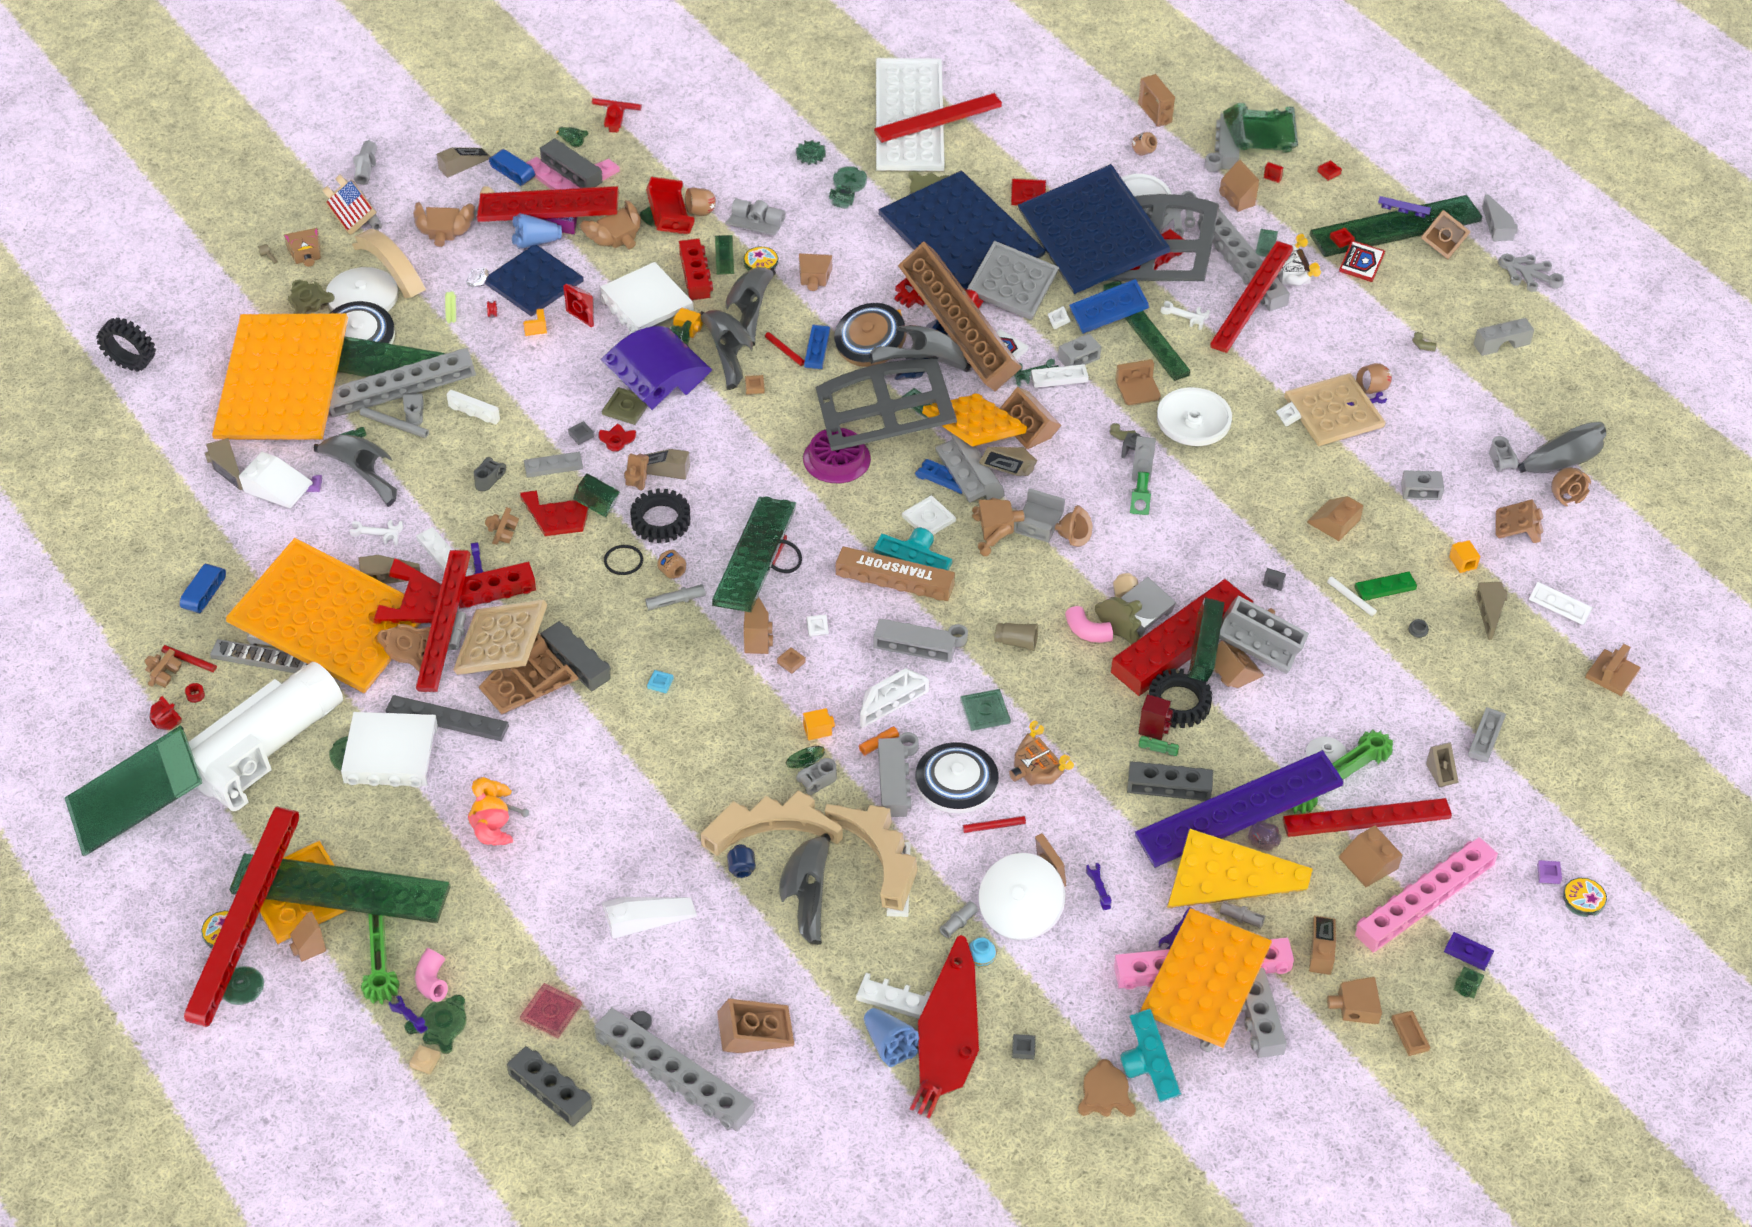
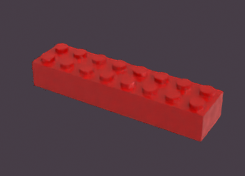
(1167, 644)

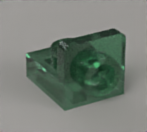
(1468, 982)

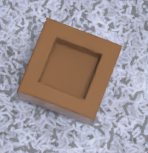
(754, 384)
(791, 660)

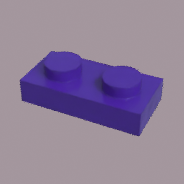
(1469, 951)

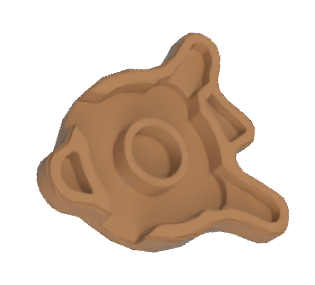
(405, 644)
(1106, 1089)

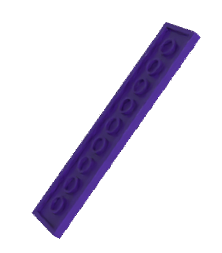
(1241, 806)

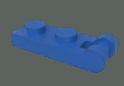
(938, 475)

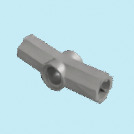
(364, 162)

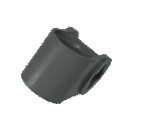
(488, 474)

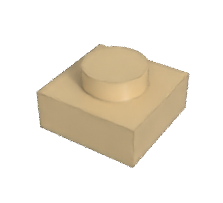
(424, 1059)

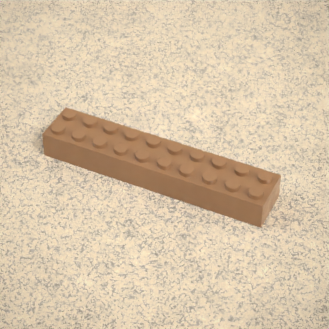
(959, 316)

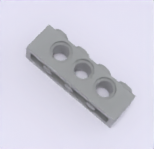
(1270, 1043)

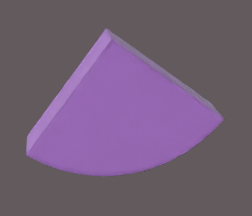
(315, 487)

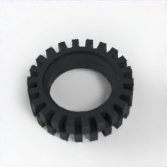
(134, 336)
(653, 532)
(1197, 686)

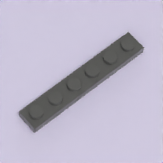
(451, 718)

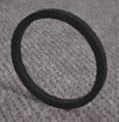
(799, 555)
(628, 572)

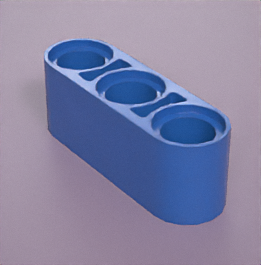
(512, 167)
(202, 587)

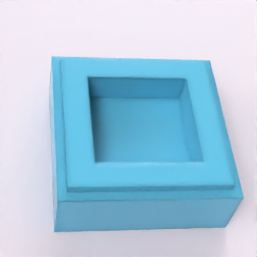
(660, 681)

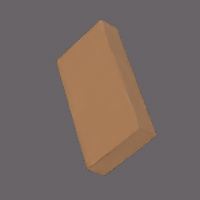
(1410, 1033)

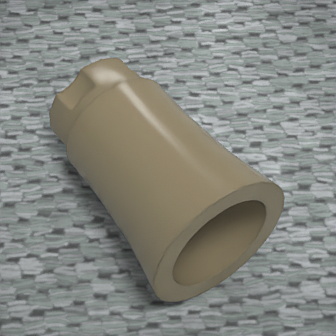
(1017, 635)

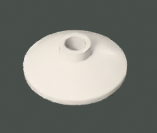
(1335, 747)

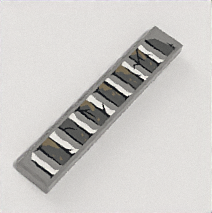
(255, 656)

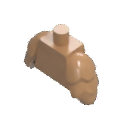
(443, 223)
(615, 229)

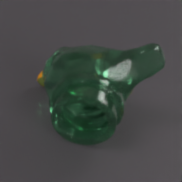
(572, 135)
(682, 332)

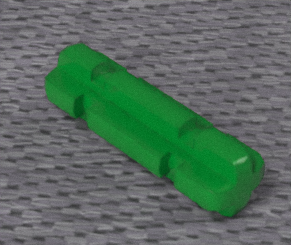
(1158, 745)

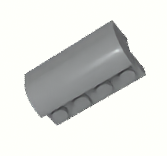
(971, 476)
(1262, 634)

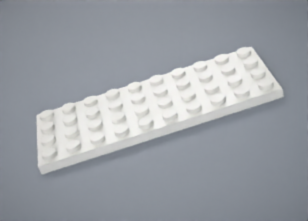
(903, 91)

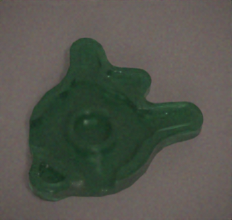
(444, 1022)

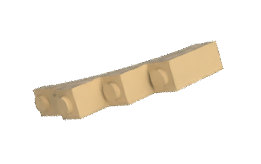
(768, 815)
(887, 844)

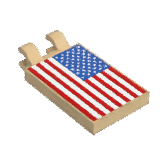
(349, 204)

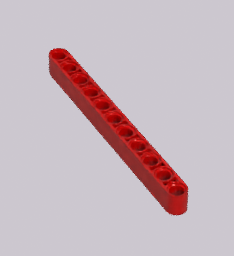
(241, 917)

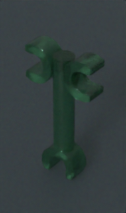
(1024, 374)

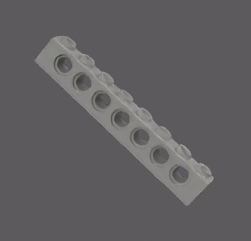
(1244, 260)
(400, 381)
(668, 1059)

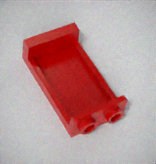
(668, 206)

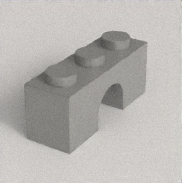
(1490, 338)

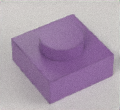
(1549, 872)

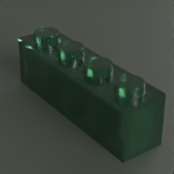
(1206, 639)

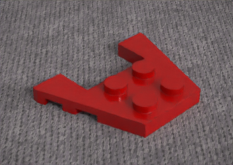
(556, 517)
(419, 598)

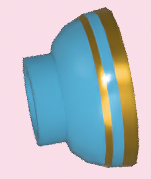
(983, 952)

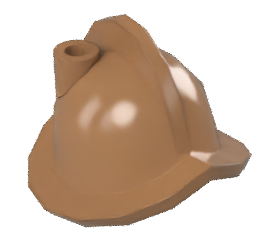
(1075, 527)

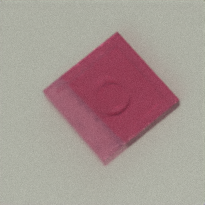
(551, 1010)

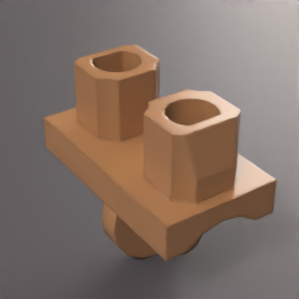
(636, 470)
(507, 520)
(158, 674)

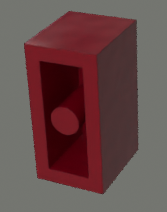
(1155, 717)

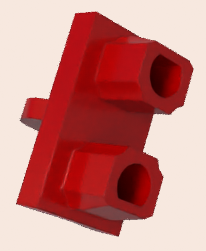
(614, 117)

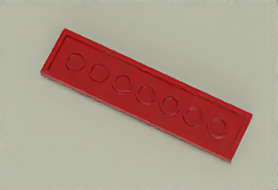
(549, 203)

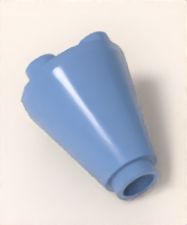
(534, 231)
(892, 1037)

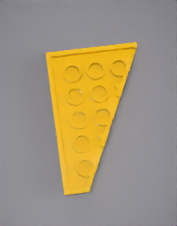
(1223, 870)

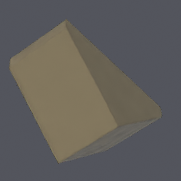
(1442, 764)

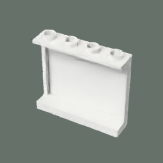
(644, 298)
(388, 749)

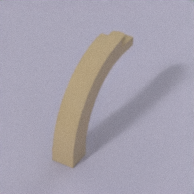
(393, 260)

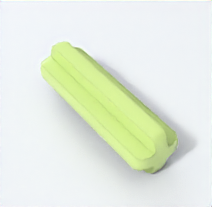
(450, 307)

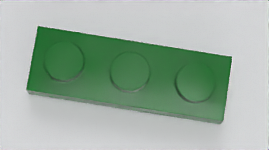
(1385, 586)

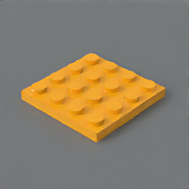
(979, 420)
(285, 916)

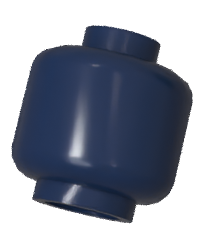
(741, 861)

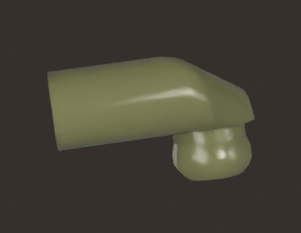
(1421, 344)
(1117, 433)

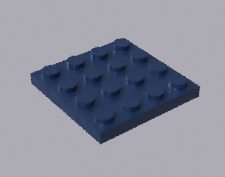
(533, 279)

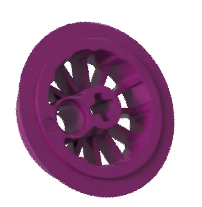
(833, 472)

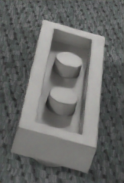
(1143, 456)
(553, 464)
(1486, 735)

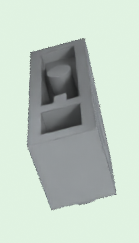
(1498, 220)

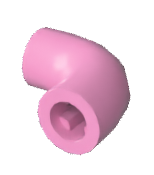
(1086, 629)
(427, 973)

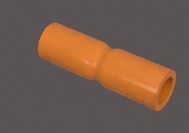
(872, 744)

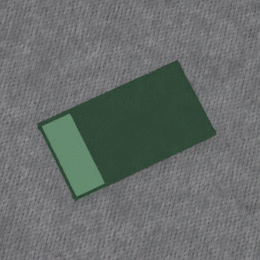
(133, 790)

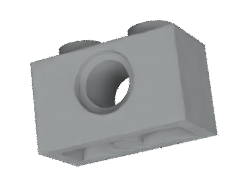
(1079, 351)
(1422, 485)

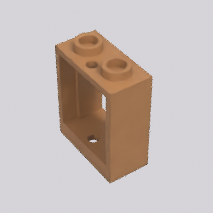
(1155, 89)

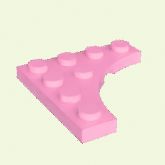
(555, 180)

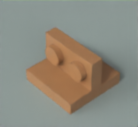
(1613, 670)

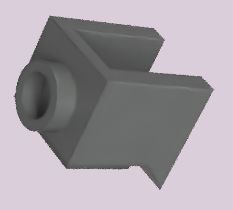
(1129, 443)

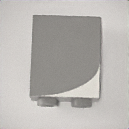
(1154, 603)

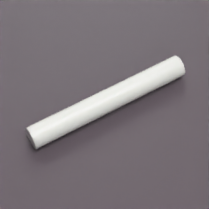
(1351, 596)

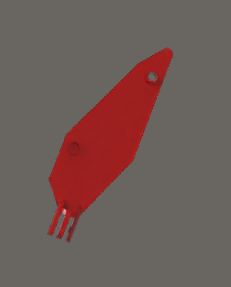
(948, 1029)

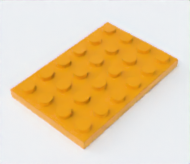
(1206, 977)

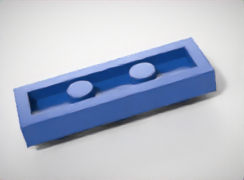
(817, 347)

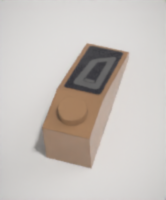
(1323, 945)

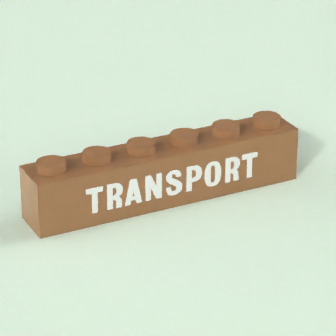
(895, 573)

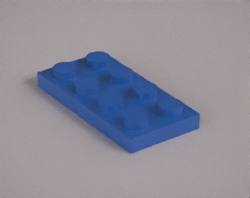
(1109, 306)

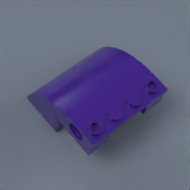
(655, 364)

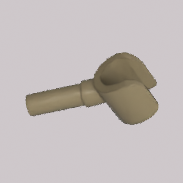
(264, 250)

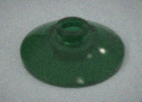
(805, 757)
(246, 991)

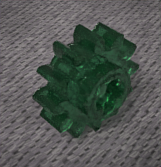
(810, 152)

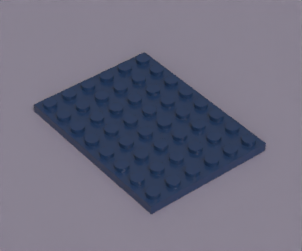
(958, 224)
(1093, 228)

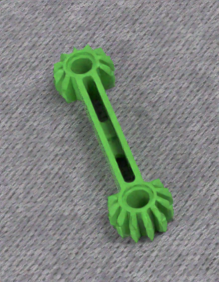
(1370, 747)
(379, 977)

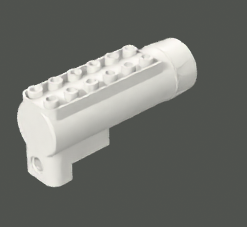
(237, 746)

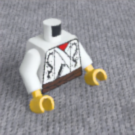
(1296, 268)

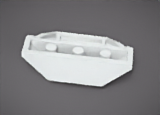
(891, 695)

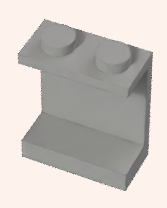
(1040, 515)

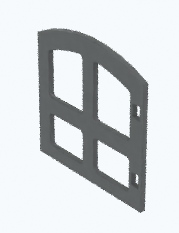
(1200, 246)
(885, 405)

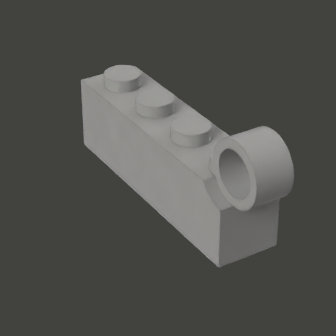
(1227, 151)
(919, 640)
(894, 771)

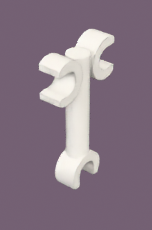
(1197, 318)
(390, 533)

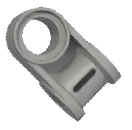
(413, 408)
(1502, 454)
(816, 777)

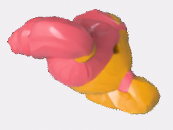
(489, 812)

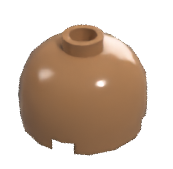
(1572, 482)

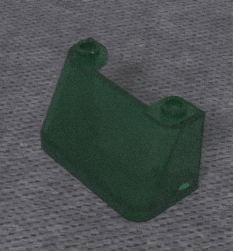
(1262, 128)

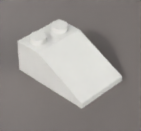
(274, 480)

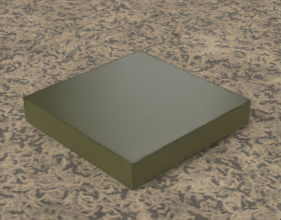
(624, 406)

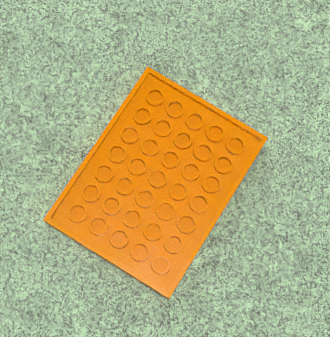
(280, 376)
(320, 613)

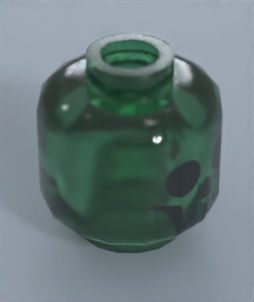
(841, 196)

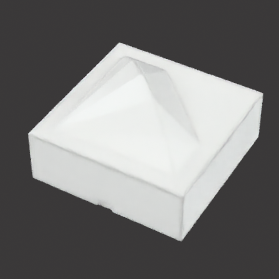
(1058, 317)
(1288, 414)
(817, 625)

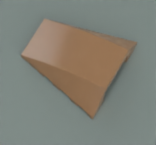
(520, 685)

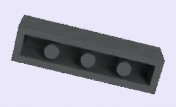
(571, 164)
(576, 655)

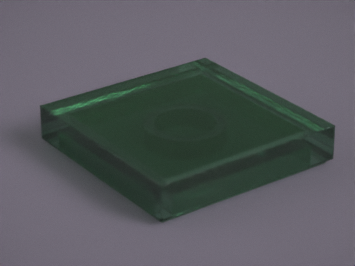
(985, 709)

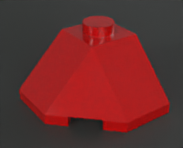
(579, 304)

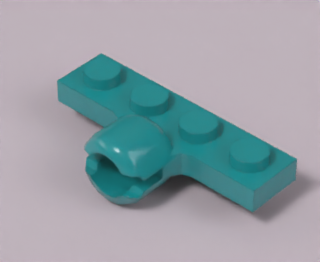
(913, 550)
(1150, 1057)

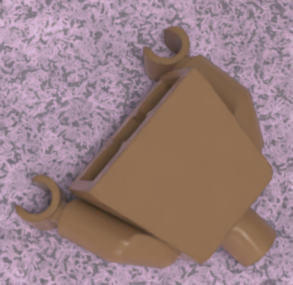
(996, 521)

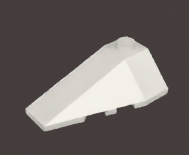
(638, 914)

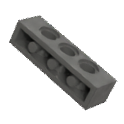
(1170, 781)
(569, 1110)

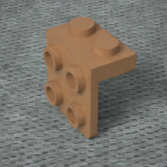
(1137, 382)
(1519, 519)

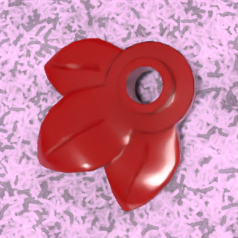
(617, 437)

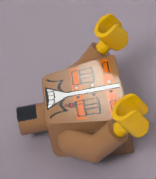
(1036, 761)

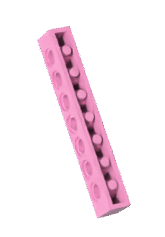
(1425, 894)
(1150, 962)

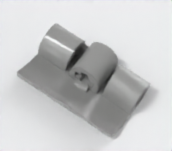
(756, 217)

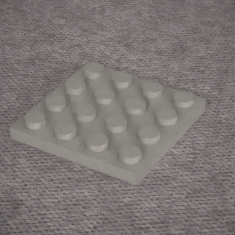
(1013, 280)

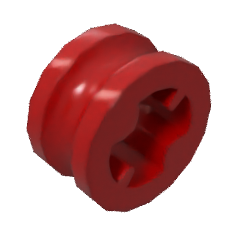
(492, 309)
(193, 688)

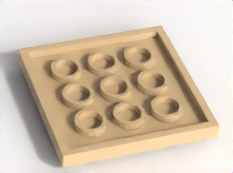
(1326, 409)
(500, 637)

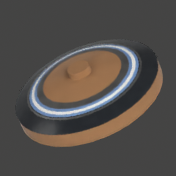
(867, 328)

